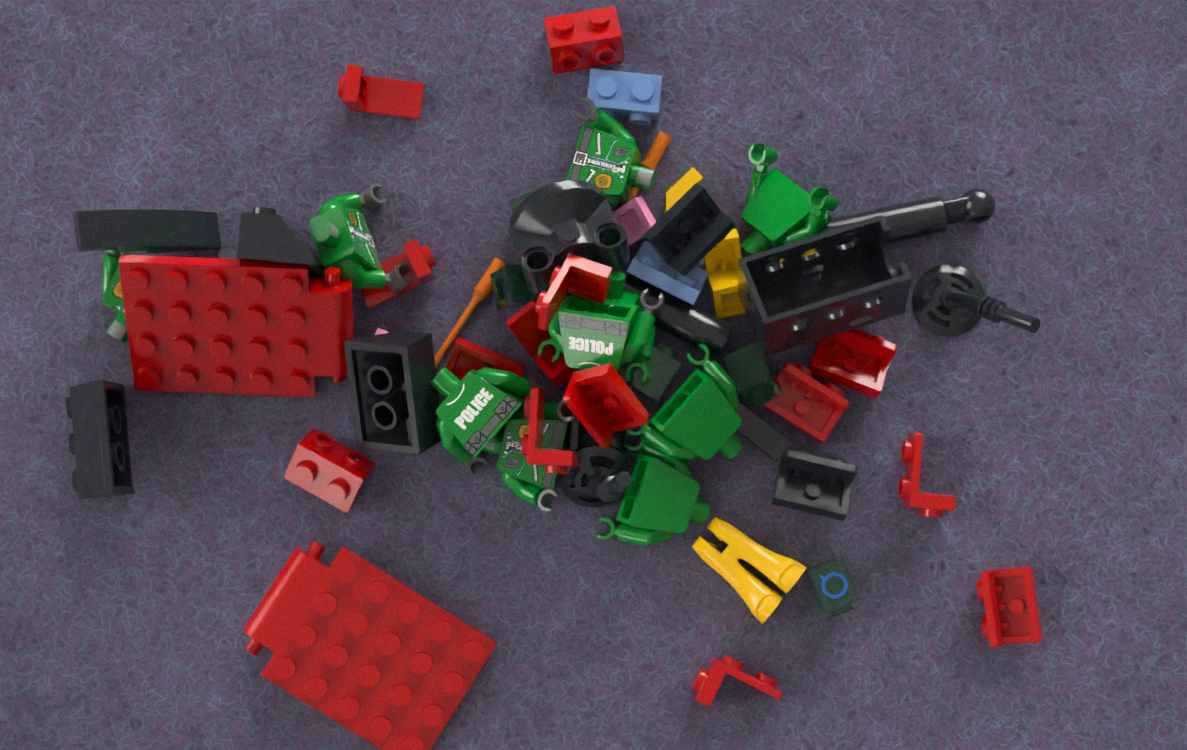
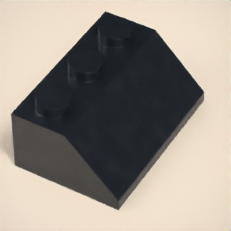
(272, 239)
(393, 391)
(99, 439)

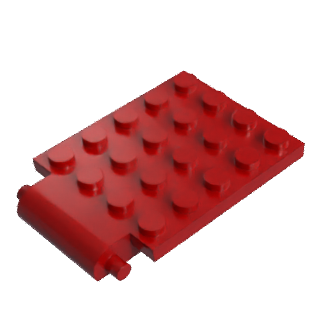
(234, 325)
(366, 648)

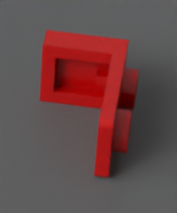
(380, 95)
(420, 263)
(576, 277)
(525, 328)
(532, 443)
(908, 488)
(708, 681)

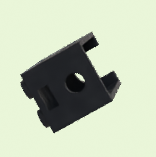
(844, 293)

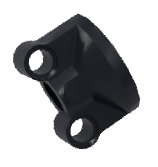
(562, 221)

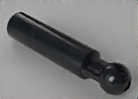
(924, 215)
(682, 318)

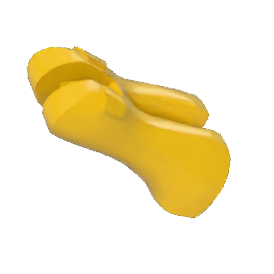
(756, 594)

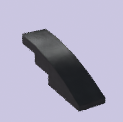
(146, 230)

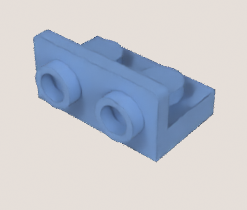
(626, 94)
(654, 270)

